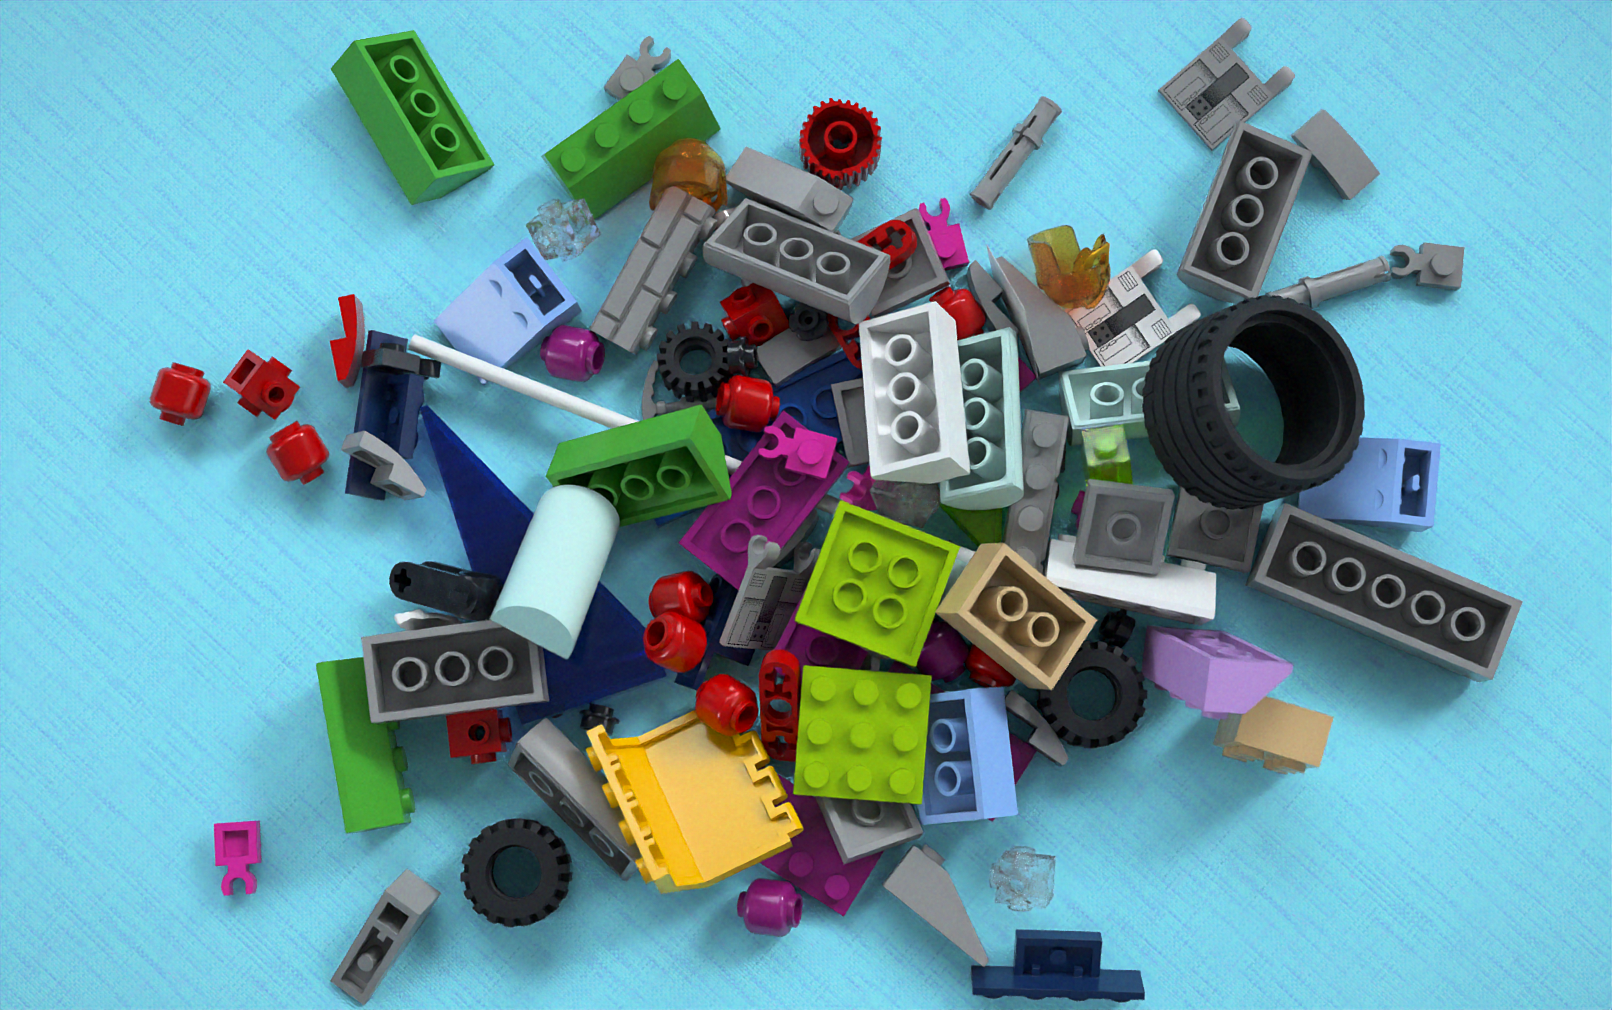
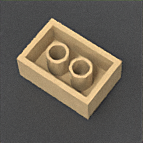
(1016, 616)
(1278, 733)

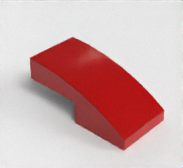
(348, 351)

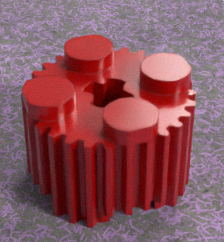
(849, 125)

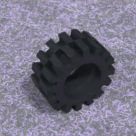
(687, 341)

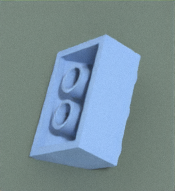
(967, 758)

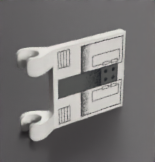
(1129, 318)

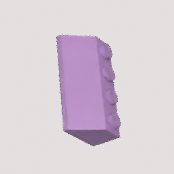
(1211, 669)

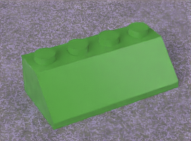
(411, 115)
(620, 145)
(649, 465)
(363, 753)

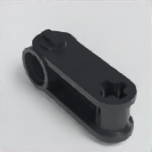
(447, 588)

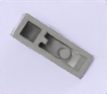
(789, 190)
(1053, 335)
(931, 894)
(385, 935)

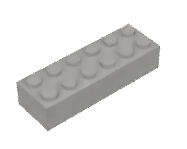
(1384, 593)

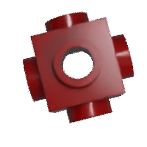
(753, 314)
(262, 385)
(463, 735)

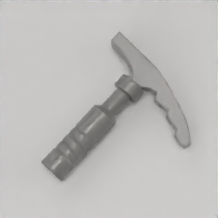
(650, 409)

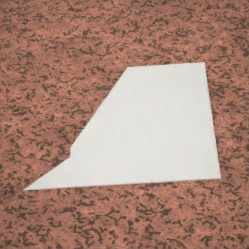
(1014, 308)

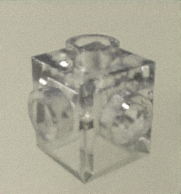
(563, 229)
(906, 501)
(1023, 879)

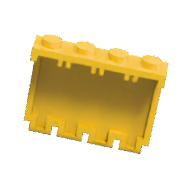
(694, 801)

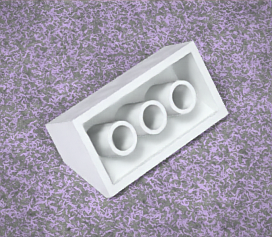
(914, 396)
(1175, 593)

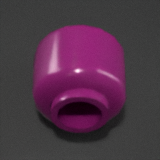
(572, 353)
(943, 653)
(770, 907)

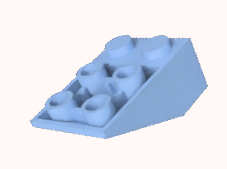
(508, 308)
(1382, 486)

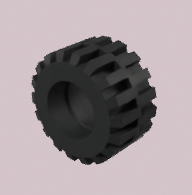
(1127, 704)
(480, 879)

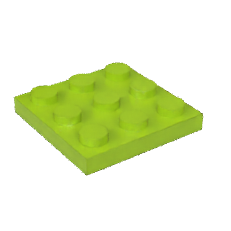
(877, 583)
(862, 734)

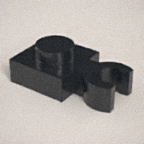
(393, 360)

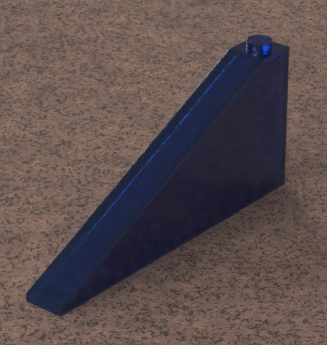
(492, 524)

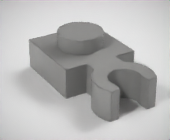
(634, 73)
(1435, 265)

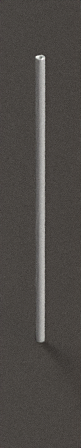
(569, 402)

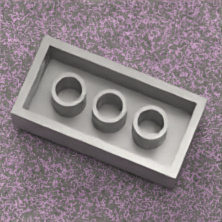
(451, 671)

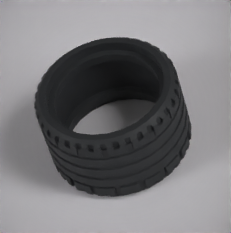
(1312, 379)

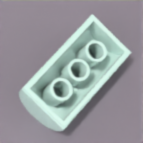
(1115, 397)
(992, 424)
(558, 567)

